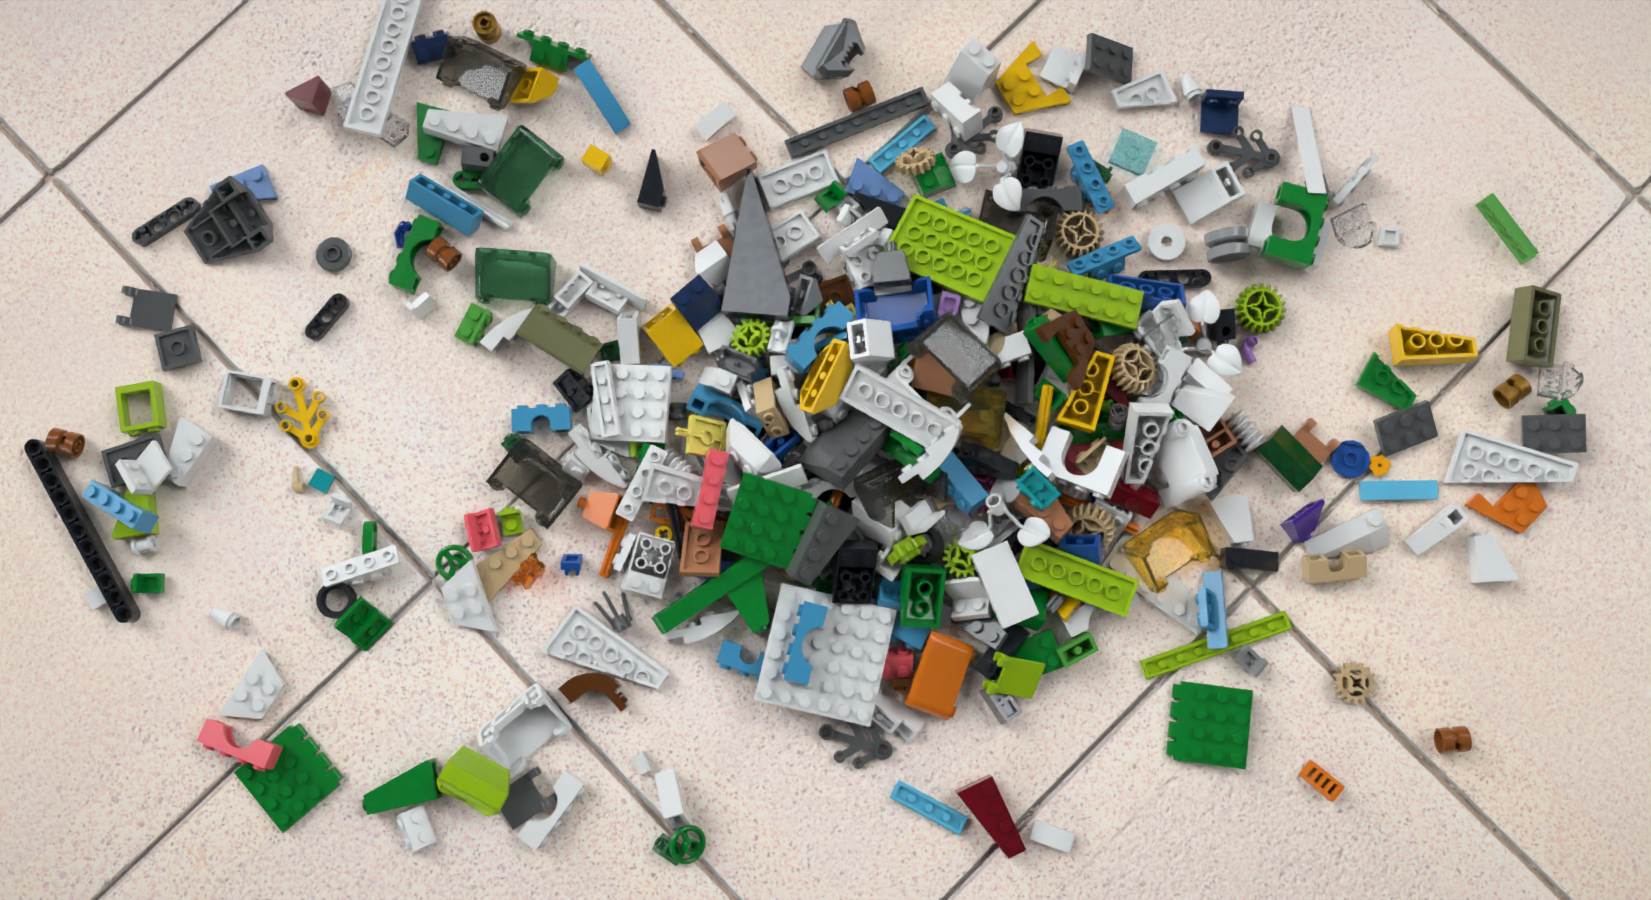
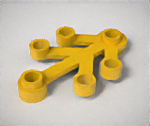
(304, 414)

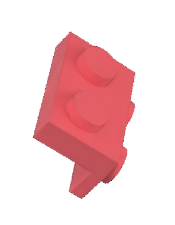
(482, 530)
(898, 663)

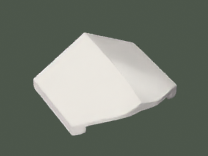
(712, 263)

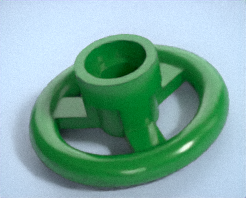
(456, 556)
(696, 848)

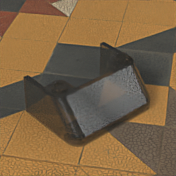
(882, 488)

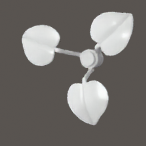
(1009, 191)
(1226, 358)
(979, 534)

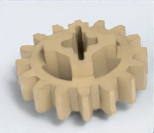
(915, 161)
(1360, 678)

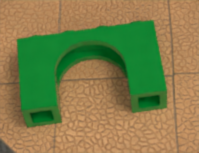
(1311, 207)

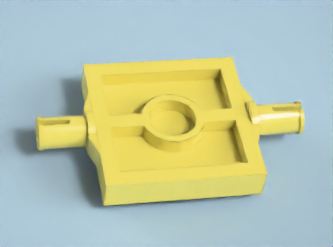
(703, 434)

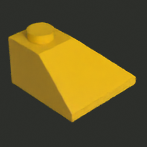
(534, 86)

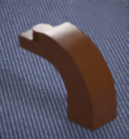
(580, 684)

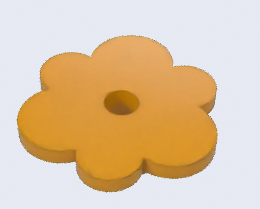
(1384, 465)

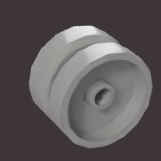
(1227, 245)

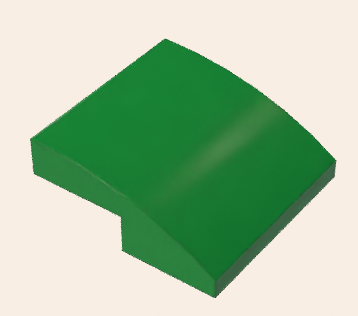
(363, 623)

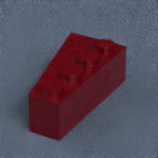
(989, 808)

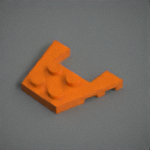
(1515, 509)

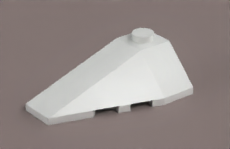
(1362, 532)

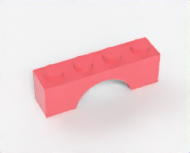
(710, 490)
(220, 737)

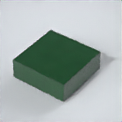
(610, 351)

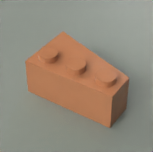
(1218, 438)
(1054, 516)

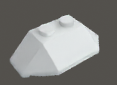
(749, 451)

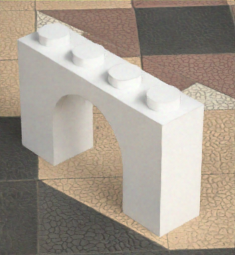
(1261, 227)
(1099, 482)

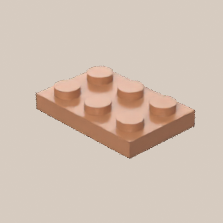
(701, 551)

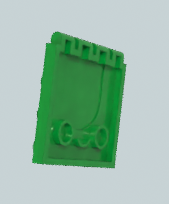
(767, 520)
(1210, 724)
(297, 781)

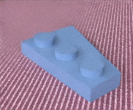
(257, 181)
(871, 183)

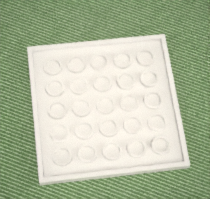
(844, 655)

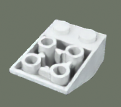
(1209, 193)
(649, 565)

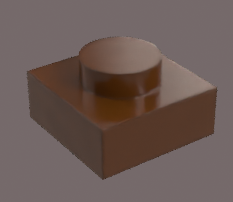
(900, 684)

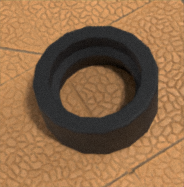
(937, 547)
(321, 599)

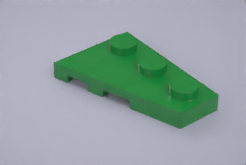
(429, 146)
(1382, 383)

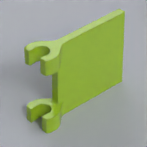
(1017, 677)

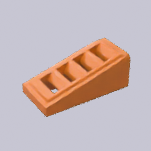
(1336, 790)

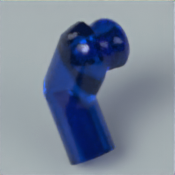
(400, 231)

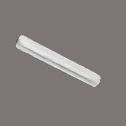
(488, 212)

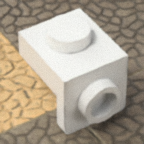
(574, 465)
(338, 510)

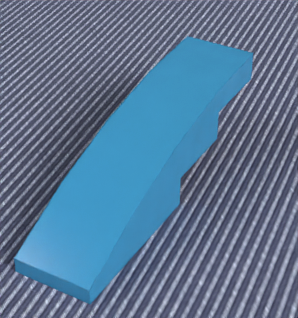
(602, 96)

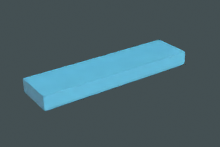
(907, 139)
(1398, 490)
(929, 807)

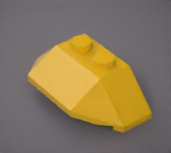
(826, 377)

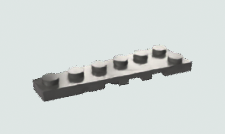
(1005, 293)

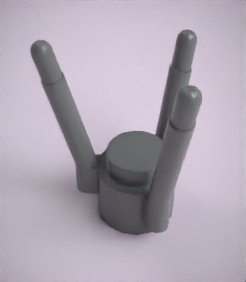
(621, 621)

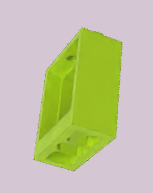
(157, 403)

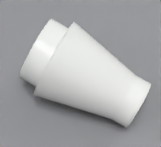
(1190, 88)
(226, 618)

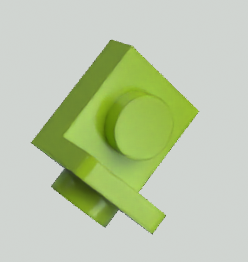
(511, 521)

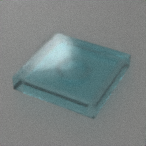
(1132, 152)

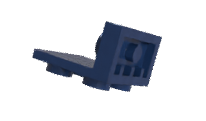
(1220, 111)

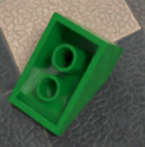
(921, 595)
(1042, 649)

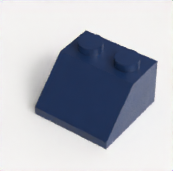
(697, 302)

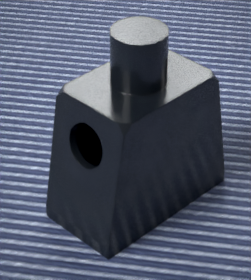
(1224, 323)

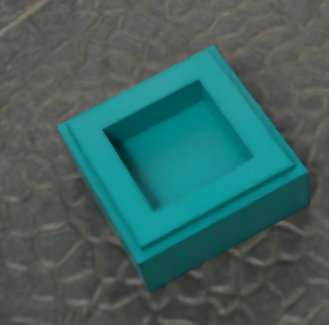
(322, 480)

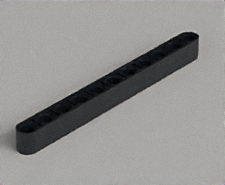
(90, 534)

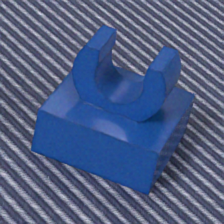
(571, 562)

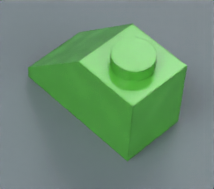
(1076, 648)

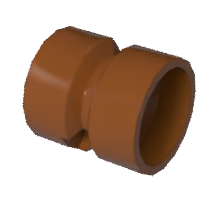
(859, 96)
(440, 251)
(65, 442)
(1456, 738)

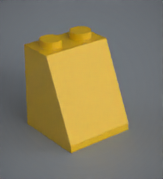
(672, 336)

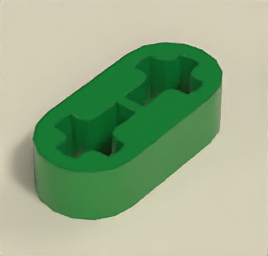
(467, 185)
(369, 537)

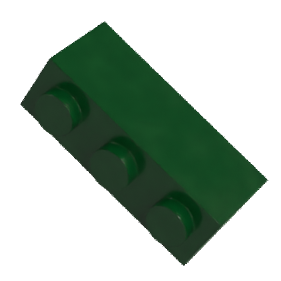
(1288, 459)

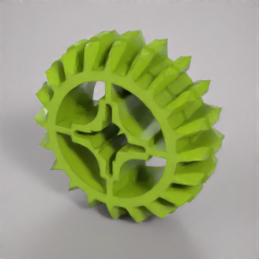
(1262, 294)

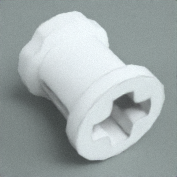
(144, 545)

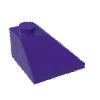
(1303, 522)

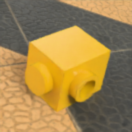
(597, 160)

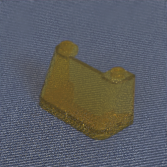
(982, 418)
(1168, 547)

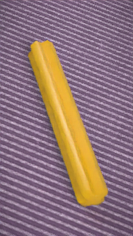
(1043, 415)

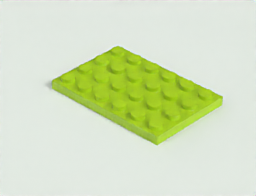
(951, 247)

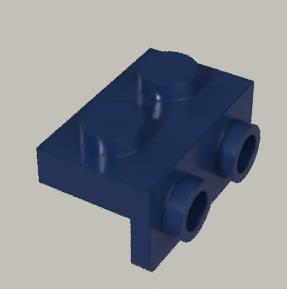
(430, 47)

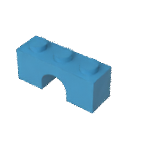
(525, 418)
(731, 657)

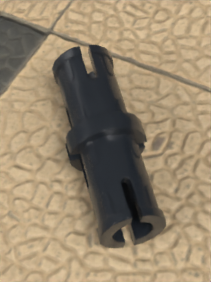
(1019, 414)

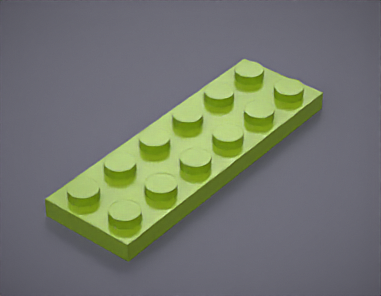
(1087, 296)
(1078, 578)

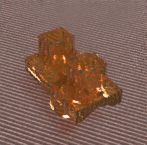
(529, 572)

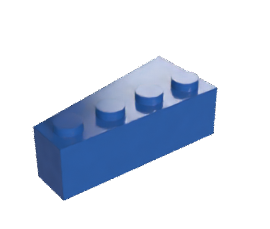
(1154, 290)

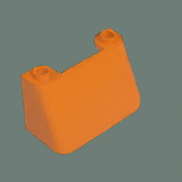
(939, 675)

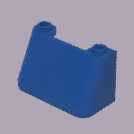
(907, 311)

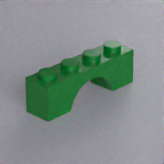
(422, 234)

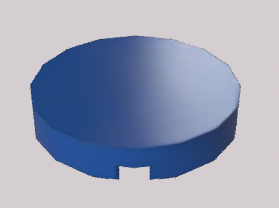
(1350, 459)

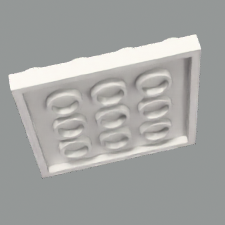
(641, 402)

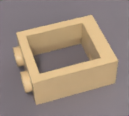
(769, 409)

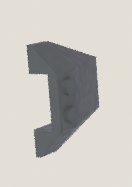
(229, 223)

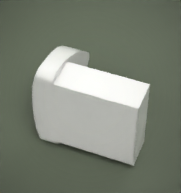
(422, 305)

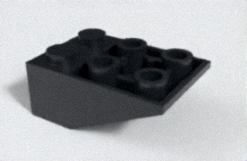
(1039, 158)
(854, 572)

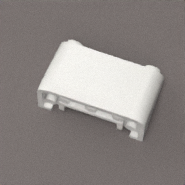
(522, 729)

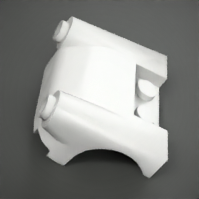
(1184, 464)

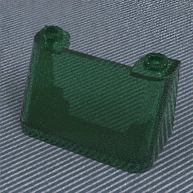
(519, 170)
(514, 275)

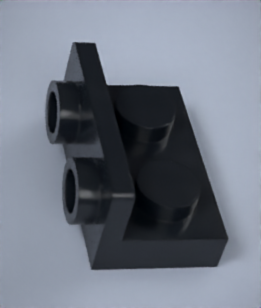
(574, 389)

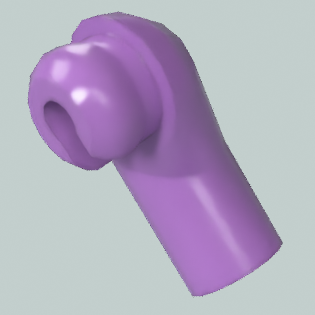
(1247, 348)

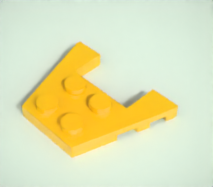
(1021, 89)

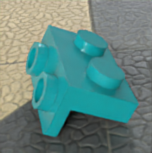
(1037, 488)

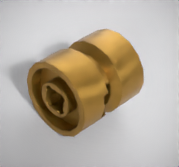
(486, 27)
(1511, 391)

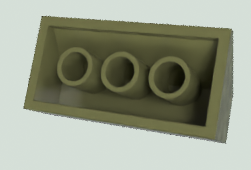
(1533, 327)
(560, 338)

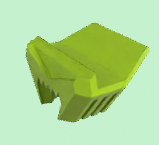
(475, 781)

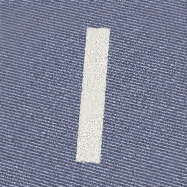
(1308, 150)

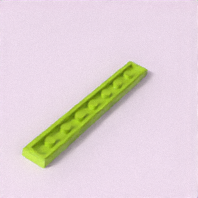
(1199, 651)

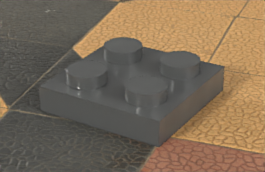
(178, 348)

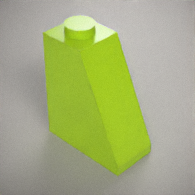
(122, 531)

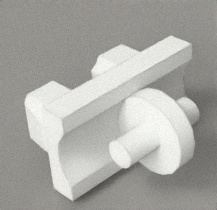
(780, 337)

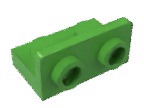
(474, 324)

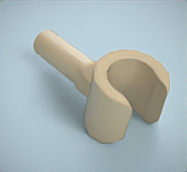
(297, 486)

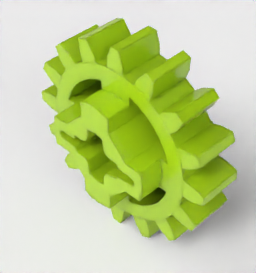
(750, 337)
(906, 549)
(957, 562)

